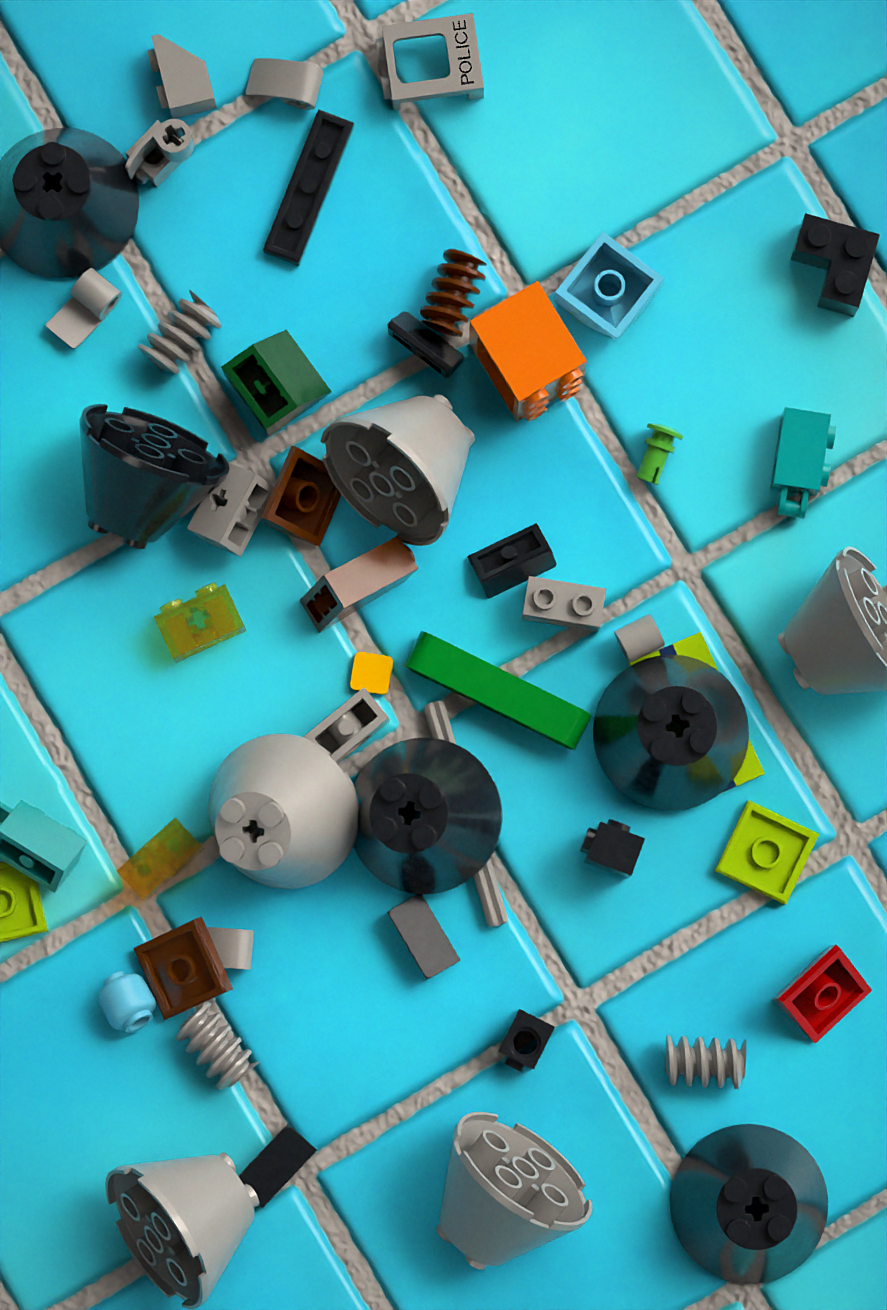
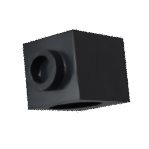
(525, 1022)

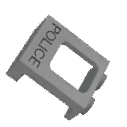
(463, 58)

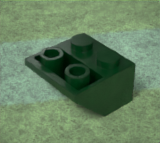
(275, 381)

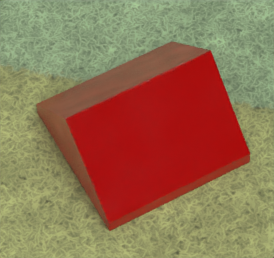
(823, 993)

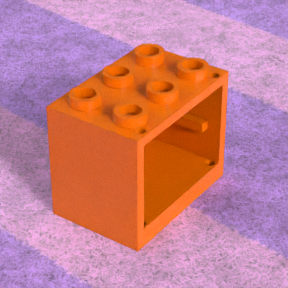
(528, 352)

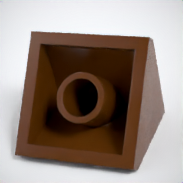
(302, 498)

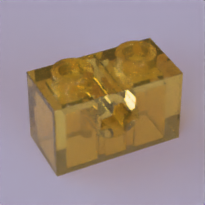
(189, 640)
(160, 859)

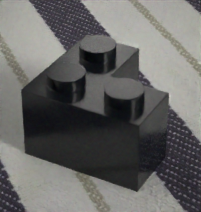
(845, 255)

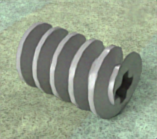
(180, 334)
(215, 1047)
(705, 1061)

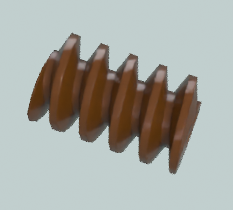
(452, 292)

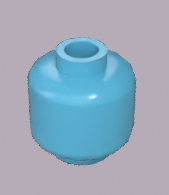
(126, 1001)

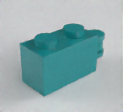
(801, 458)
(38, 845)

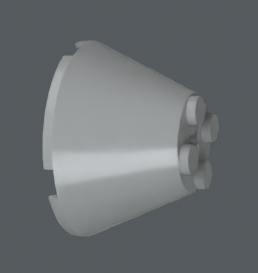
(400, 465)
(841, 630)
(283, 811)
(507, 1192)
(182, 1220)

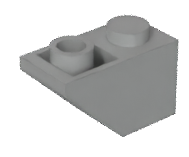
(184, 78)

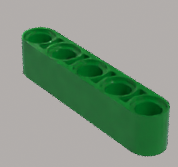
(497, 690)

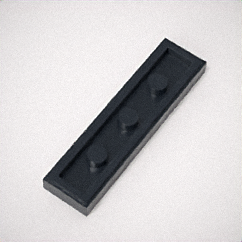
(308, 187)

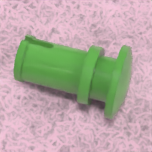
(657, 452)

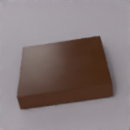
(183, 968)

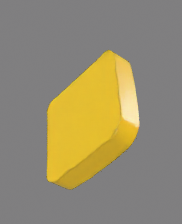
(371, 672)

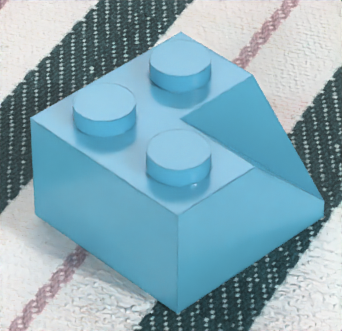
(608, 288)

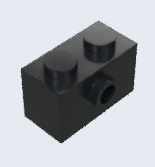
(612, 848)

